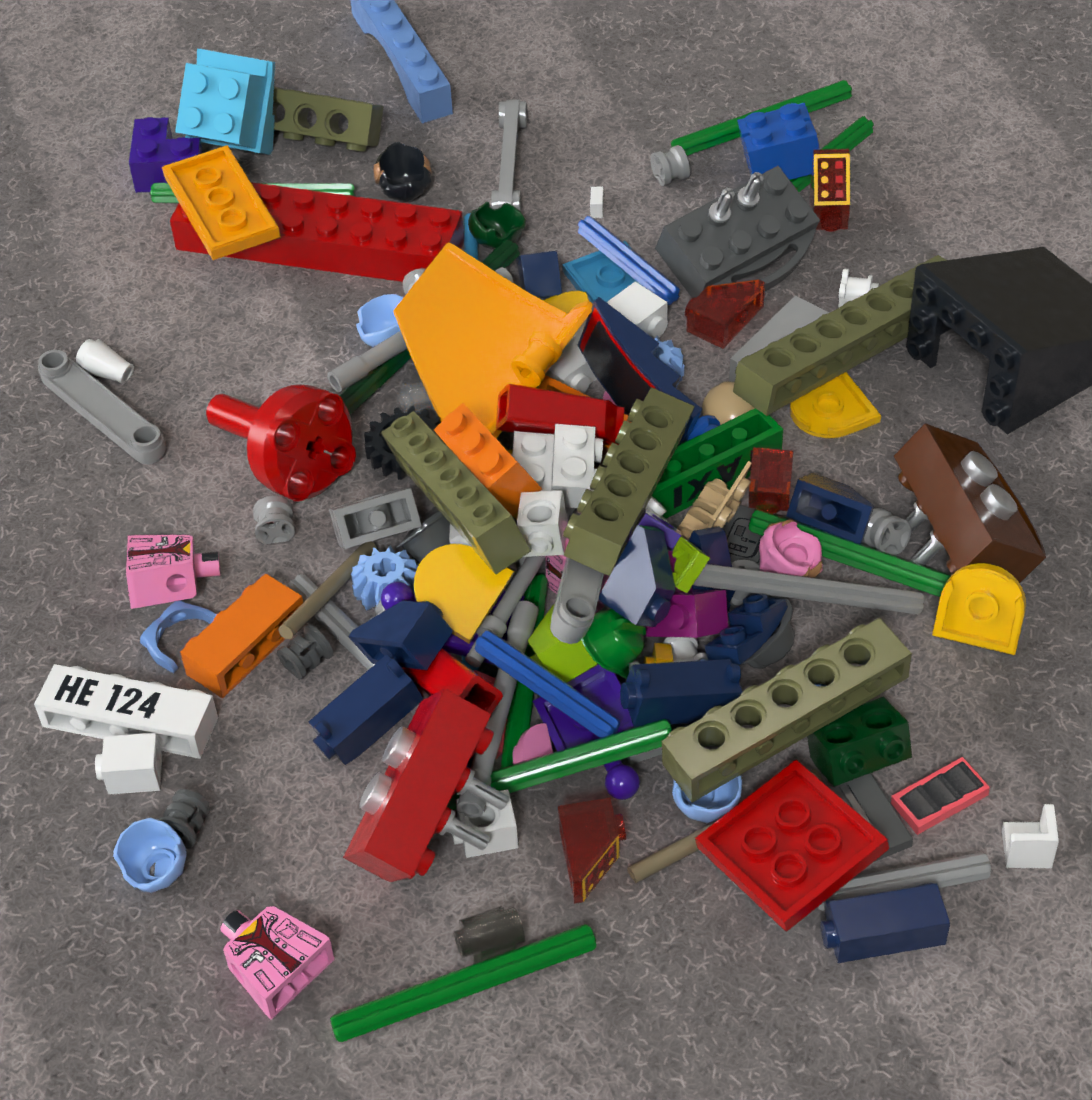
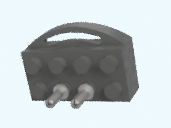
(740, 234)

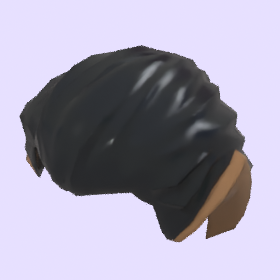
(402, 172)

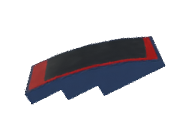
(626, 361)

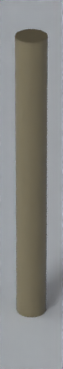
(324, 592)

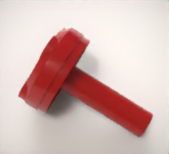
(293, 440)

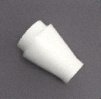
(103, 362)

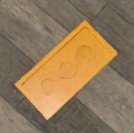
(220, 202)

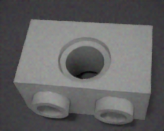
(375, 517)

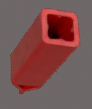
(540, 409)
(457, 678)

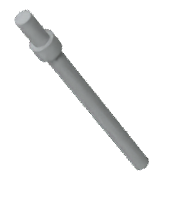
(509, 601)

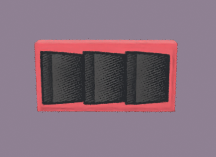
(940, 795)

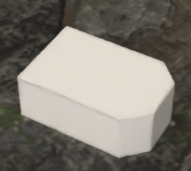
(596, 202)

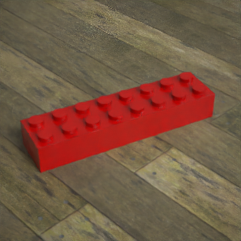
(342, 233)

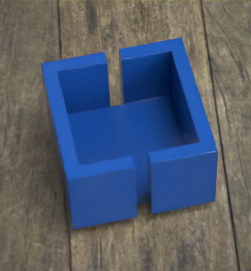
(779, 139)

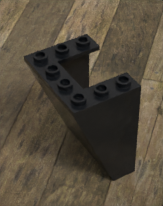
(1022, 315)

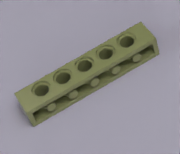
(362, 117)
(628, 481)
(456, 492)
(702, 770)

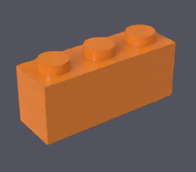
(486, 457)
(240, 636)

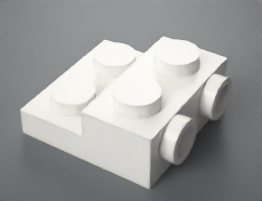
(560, 459)

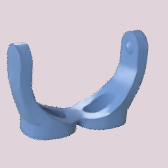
(174, 613)

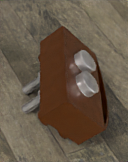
(967, 505)

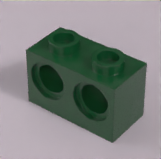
(861, 742)

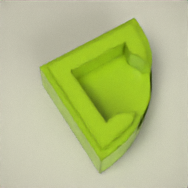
(688, 564)

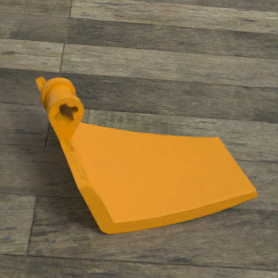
(479, 333)

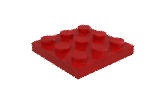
(792, 844)

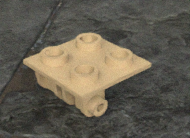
(715, 504)

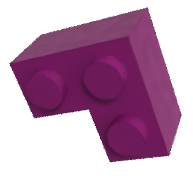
(692, 613)

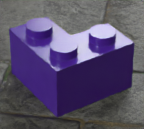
(154, 148)

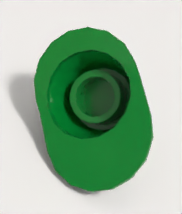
(614, 641)

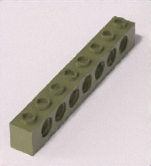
(827, 346)

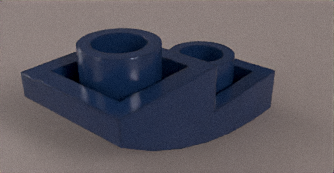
(749, 630)

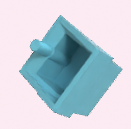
(228, 101)

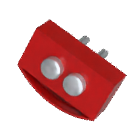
(413, 794)

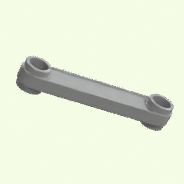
(511, 118)
(101, 407)
(575, 601)

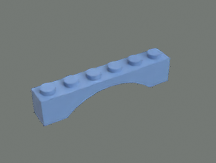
(419, 74)

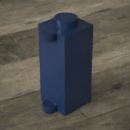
(679, 690)
(365, 711)
(885, 923)

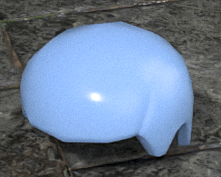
(378, 319)
(712, 805)
(145, 844)

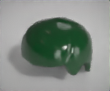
(494, 226)

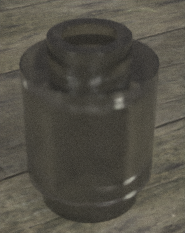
(489, 934)

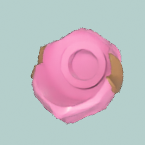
(790, 551)

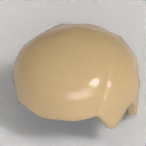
(724, 403)

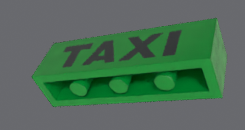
(715, 455)

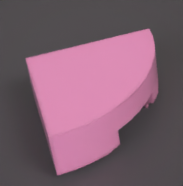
(532, 744)

